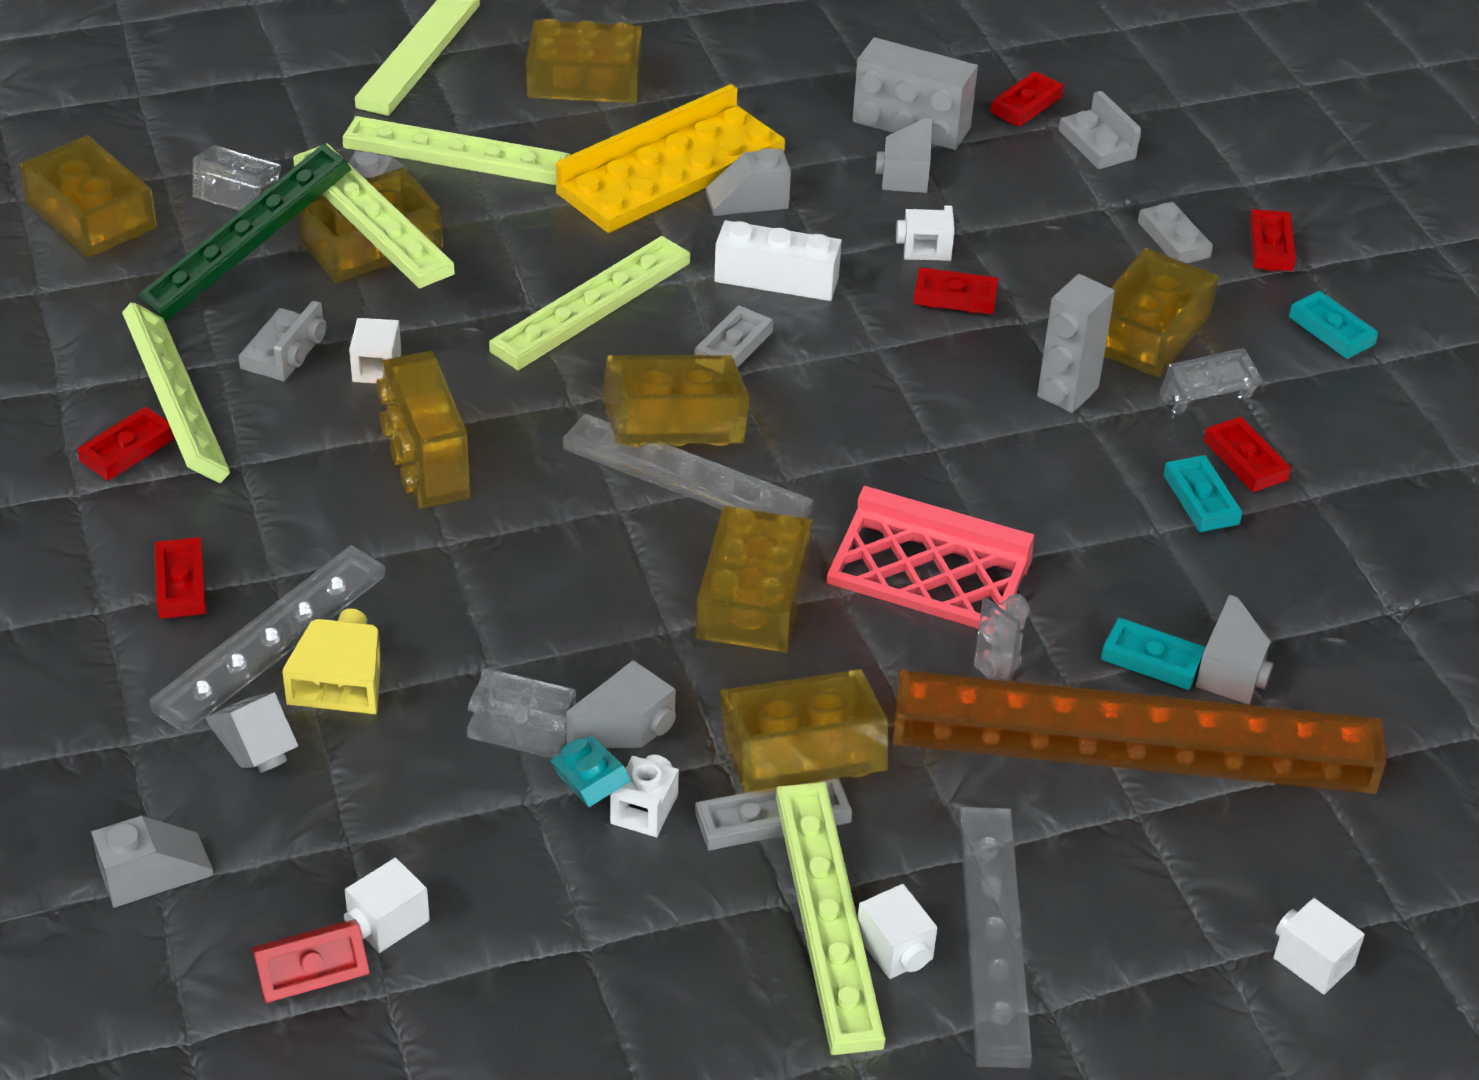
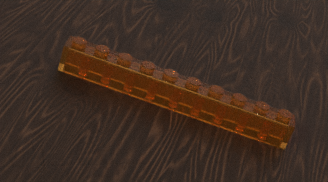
(1139, 731)

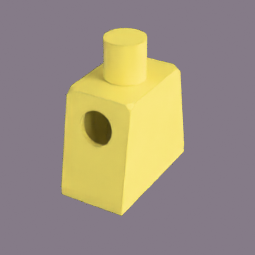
(336, 665)

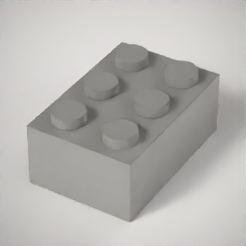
(908, 84)

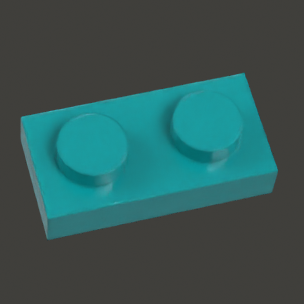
(1333, 324)
(1202, 493)
(1153, 653)
(590, 770)

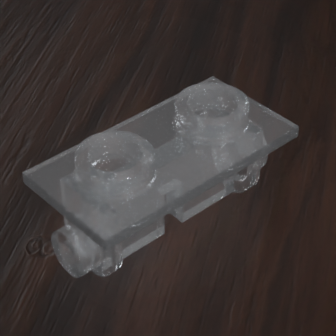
(1000, 637)

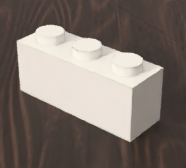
(777, 260)

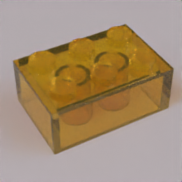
(584, 61)
(88, 196)
(343, 248)
(1157, 311)
(675, 399)
(424, 429)
(754, 579)
(804, 730)

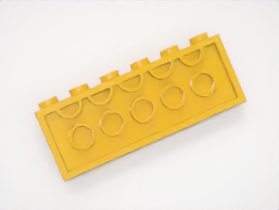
(661, 159)

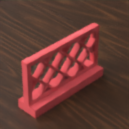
(941, 533)

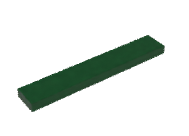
(244, 232)

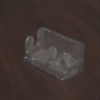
(231, 177)
(1210, 377)
(520, 713)

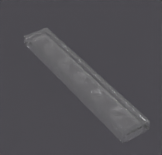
(682, 471)
(265, 639)
(994, 939)

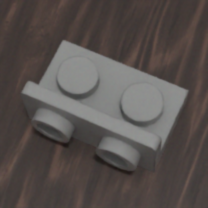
(1103, 133)
(284, 342)

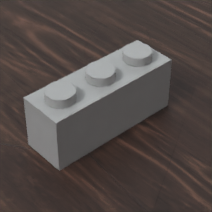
(1075, 342)

